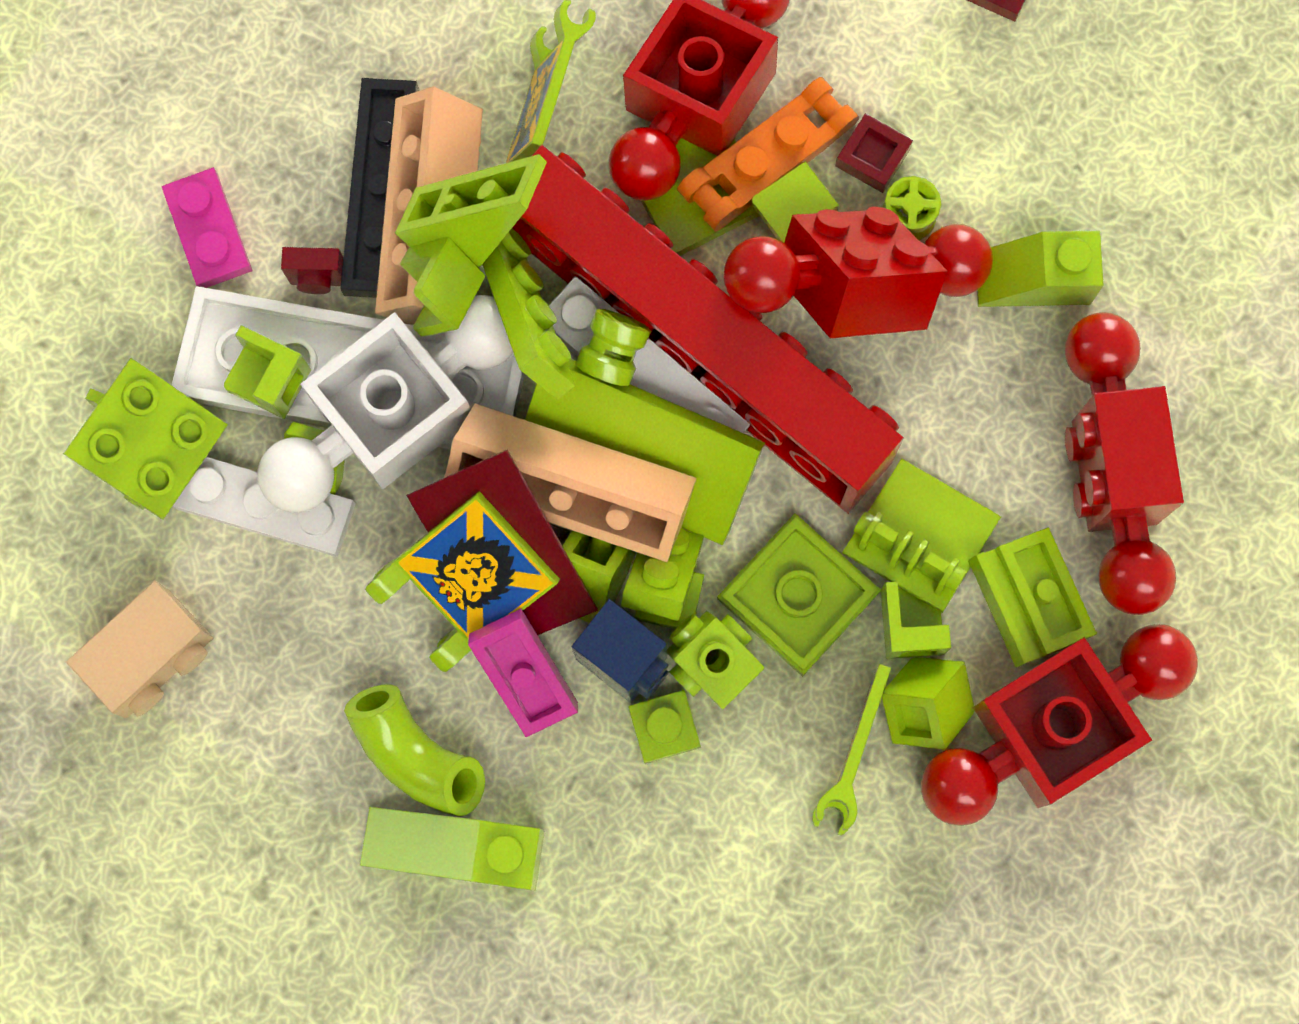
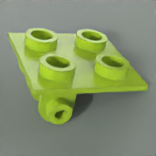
(145, 439)
(921, 535)

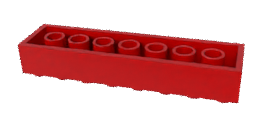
(761, 375)

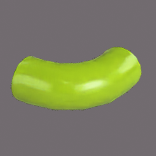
(409, 756)

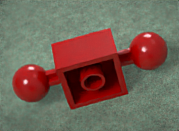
(693, 83)
(858, 271)
(1123, 463)
(1060, 724)

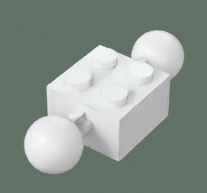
(384, 405)

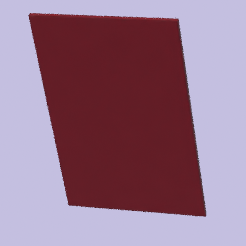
(510, 495)

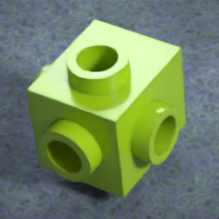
(728, 670)

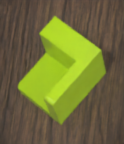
(791, 195)
(444, 284)
(266, 373)
(911, 625)
(928, 703)

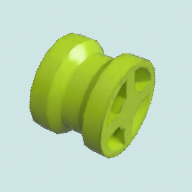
(914, 197)

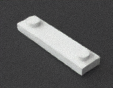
(654, 368)

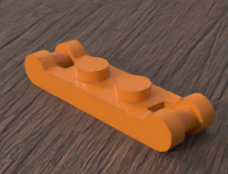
(767, 154)

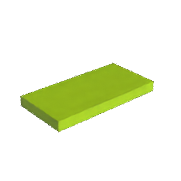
(661, 434)

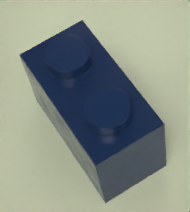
(622, 653)

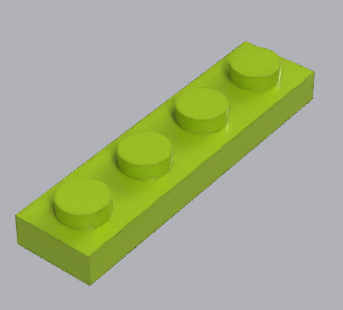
(527, 316)

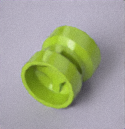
(613, 347)

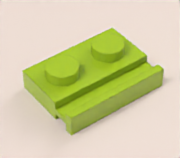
(1032, 597)

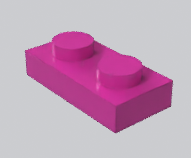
(206, 228)
(523, 673)

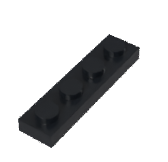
(369, 184)

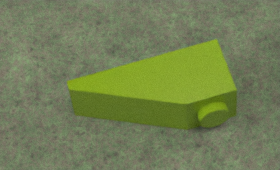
(472, 207)
(453, 848)

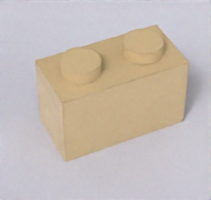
(141, 652)

